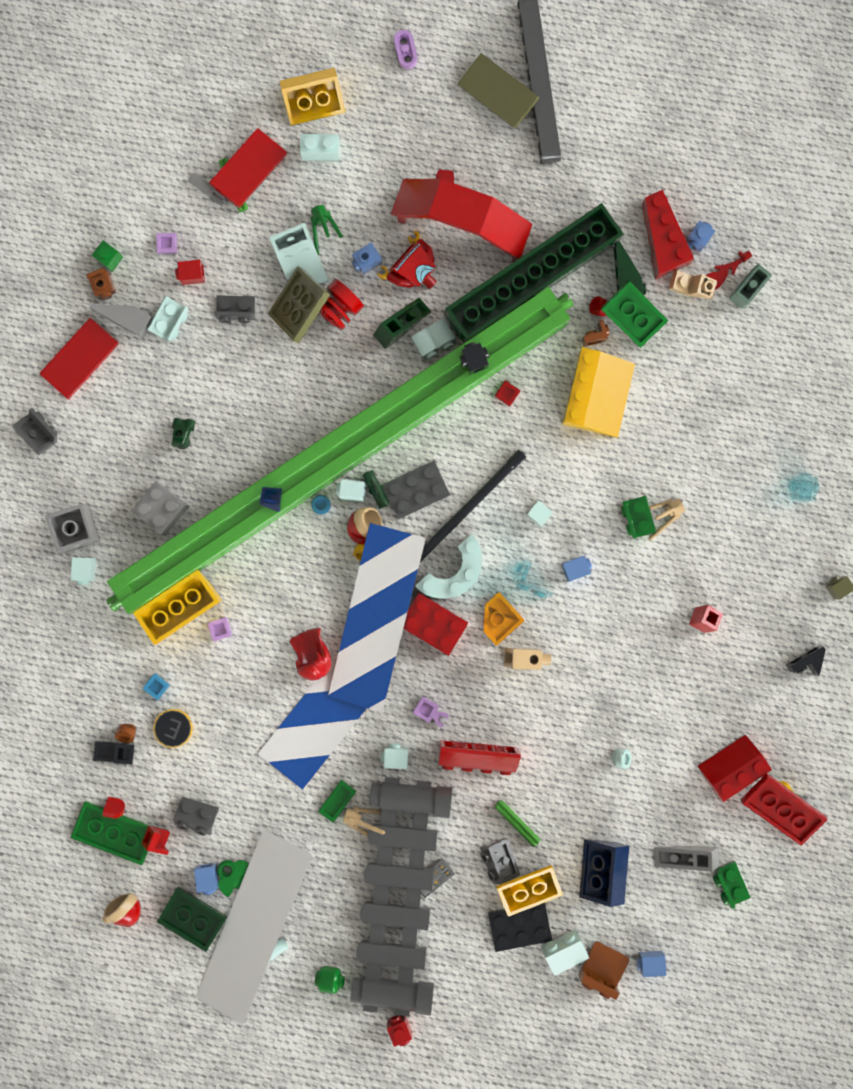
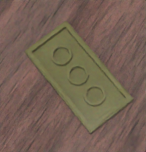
(498, 91)

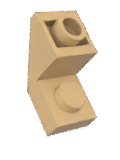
(693, 286)

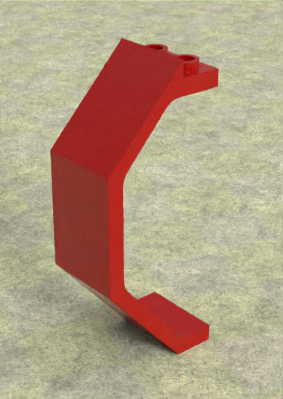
(463, 210)

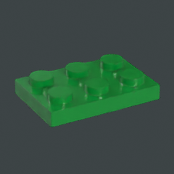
(634, 314)

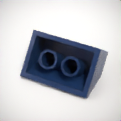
(604, 872)

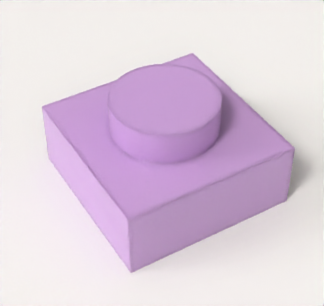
(166, 243)
(220, 629)

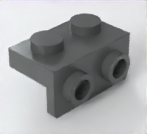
(36, 432)
(195, 816)

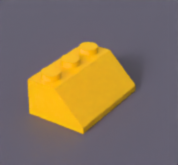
(312, 96)
(529, 890)

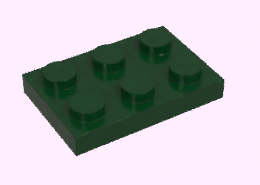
(192, 919)

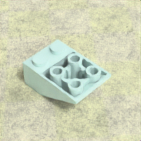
(296, 249)

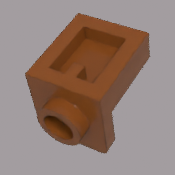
(594, 337)

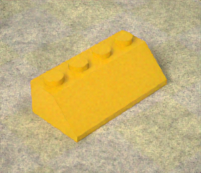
(177, 607)

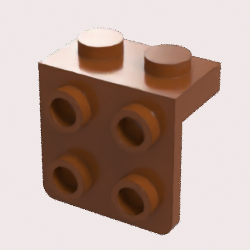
(603, 970)

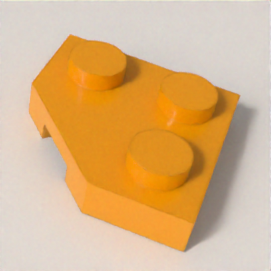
(500, 619)

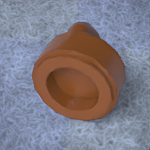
(125, 733)

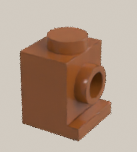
(96, 277)

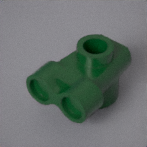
(181, 432)

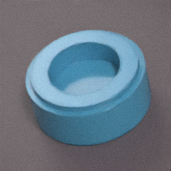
(321, 504)

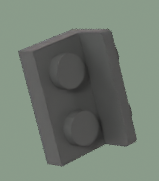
(235, 308)
(500, 862)

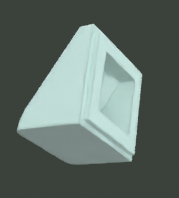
(539, 513)

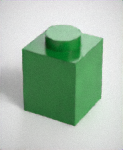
(107, 256)

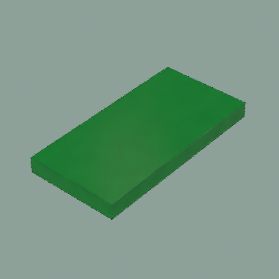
(113, 835)

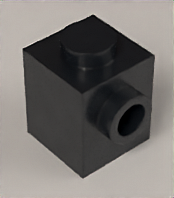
(474, 357)

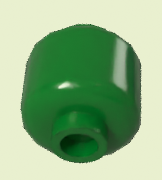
(329, 979)

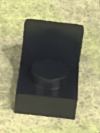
(813, 658)

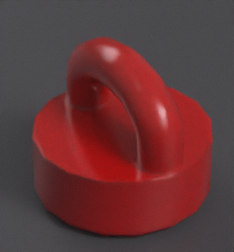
(595, 306)

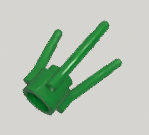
(321, 217)

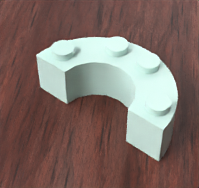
(460, 582)

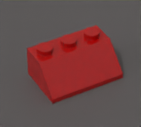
(734, 768)

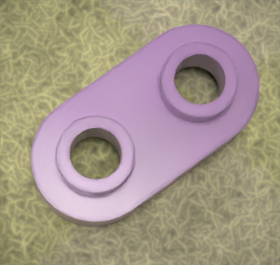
(405, 50)

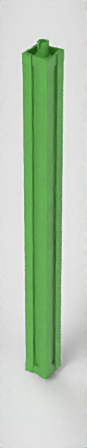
(338, 452)

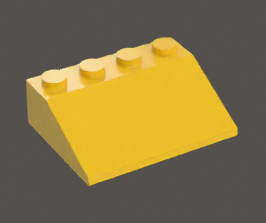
(598, 392)

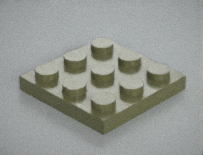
(298, 304)

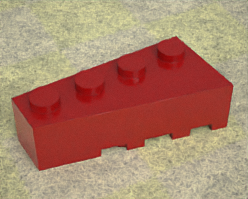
(665, 237)

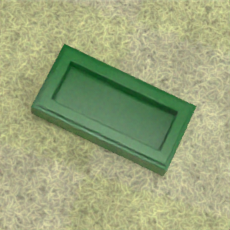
(337, 801)

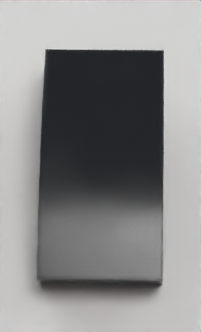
(113, 752)

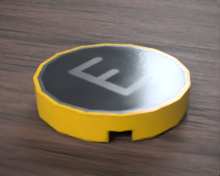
(173, 728)

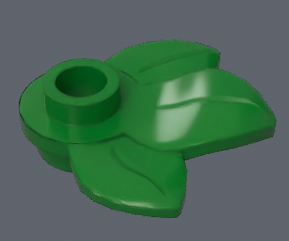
(234, 878)

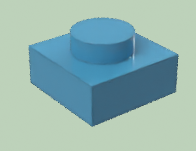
(156, 686)

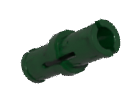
(382, 500)

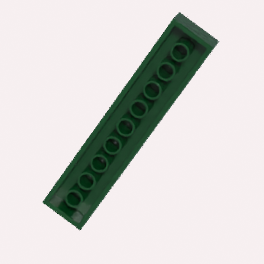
(534, 272)

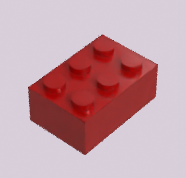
(434, 624)

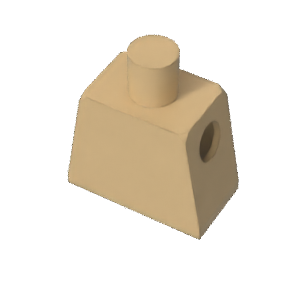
(520, 658)

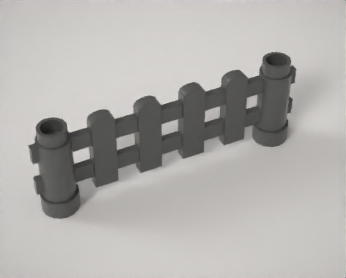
(372, 990)

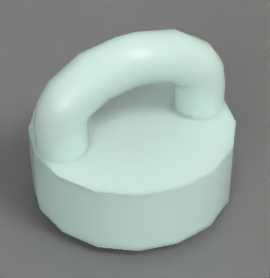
(621, 758)

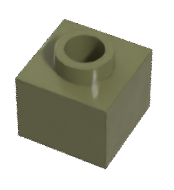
(839, 587)

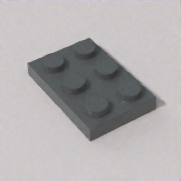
(416, 490)

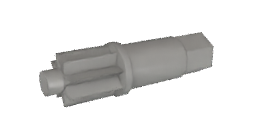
(204, 186)

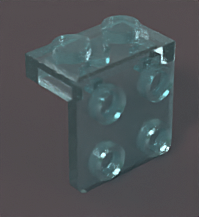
(521, 571)

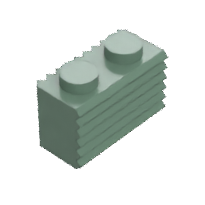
(750, 286)

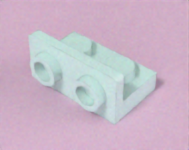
(168, 319)

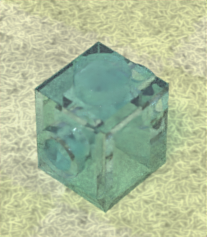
(804, 487)

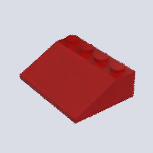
(478, 756)

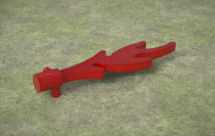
(721, 275)

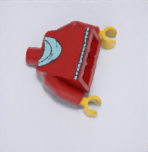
(412, 266)

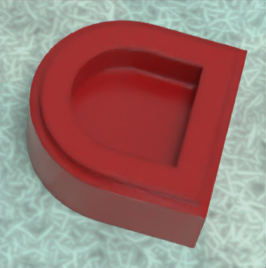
(114, 808)

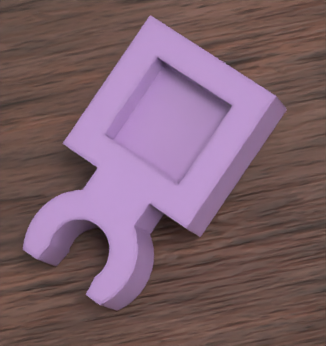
(427, 710)

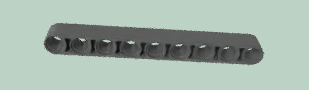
(540, 82)

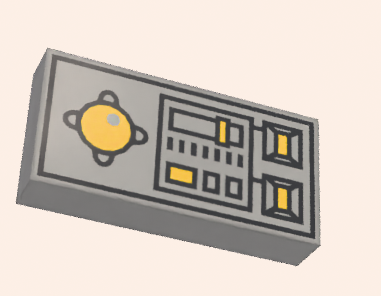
(442, 873)

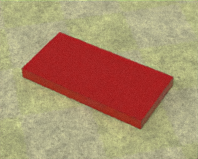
(248, 168)
(79, 358)
(783, 809)

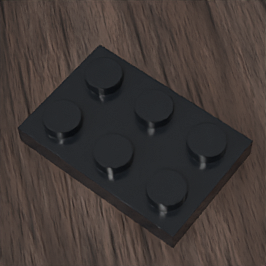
(519, 929)

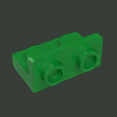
(638, 517)
(731, 884)

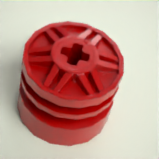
(339, 303)

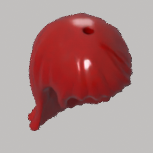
(312, 655)

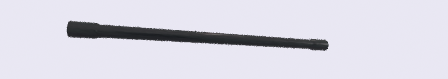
(510, 465)

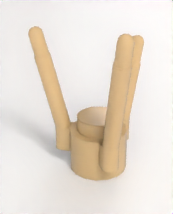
(672, 509)
(353, 819)

